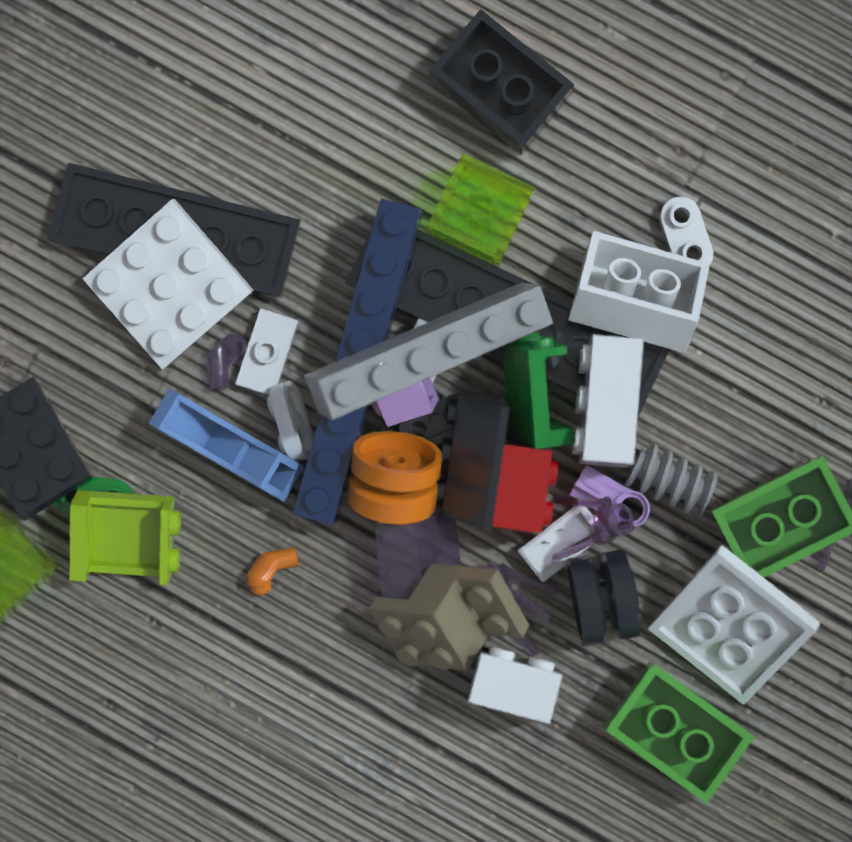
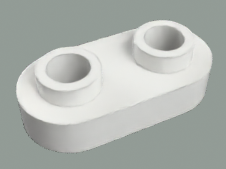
(685, 235)
(292, 421)

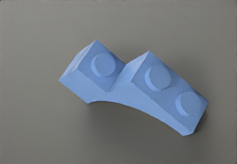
(226, 444)

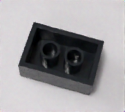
(500, 82)

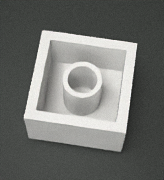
(515, 685)

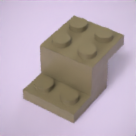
(449, 616)

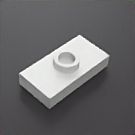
(267, 352)
(562, 533)

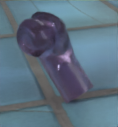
(222, 357)

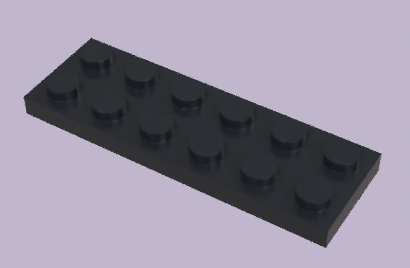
(104, 209)

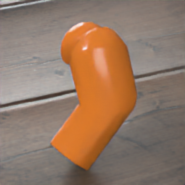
(265, 567)

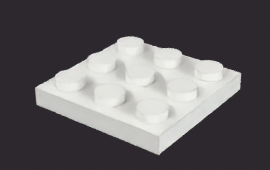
(168, 284)
(733, 625)

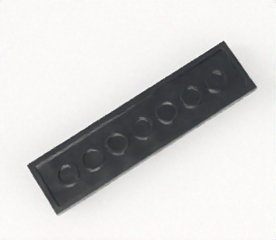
(448, 279)

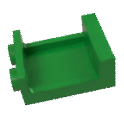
(527, 392)

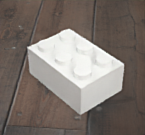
(639, 292)
(608, 401)

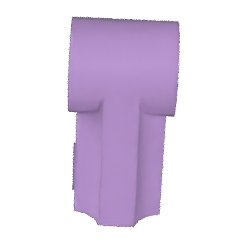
(597, 485)

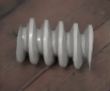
(672, 479)

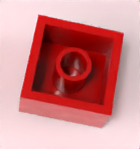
(523, 490)

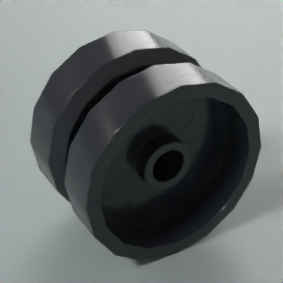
(609, 596)

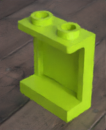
(123, 535)

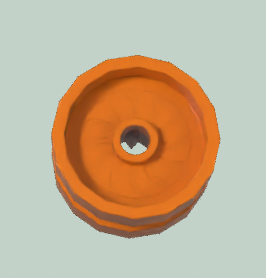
(394, 477)

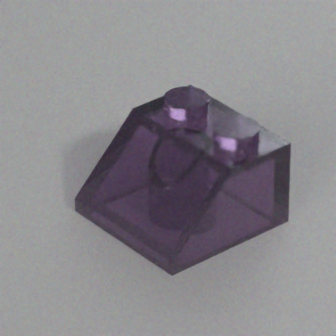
(410, 549)

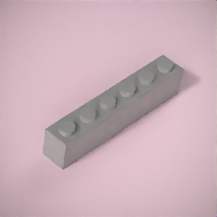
(428, 350)

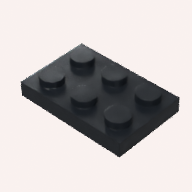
(36, 451)

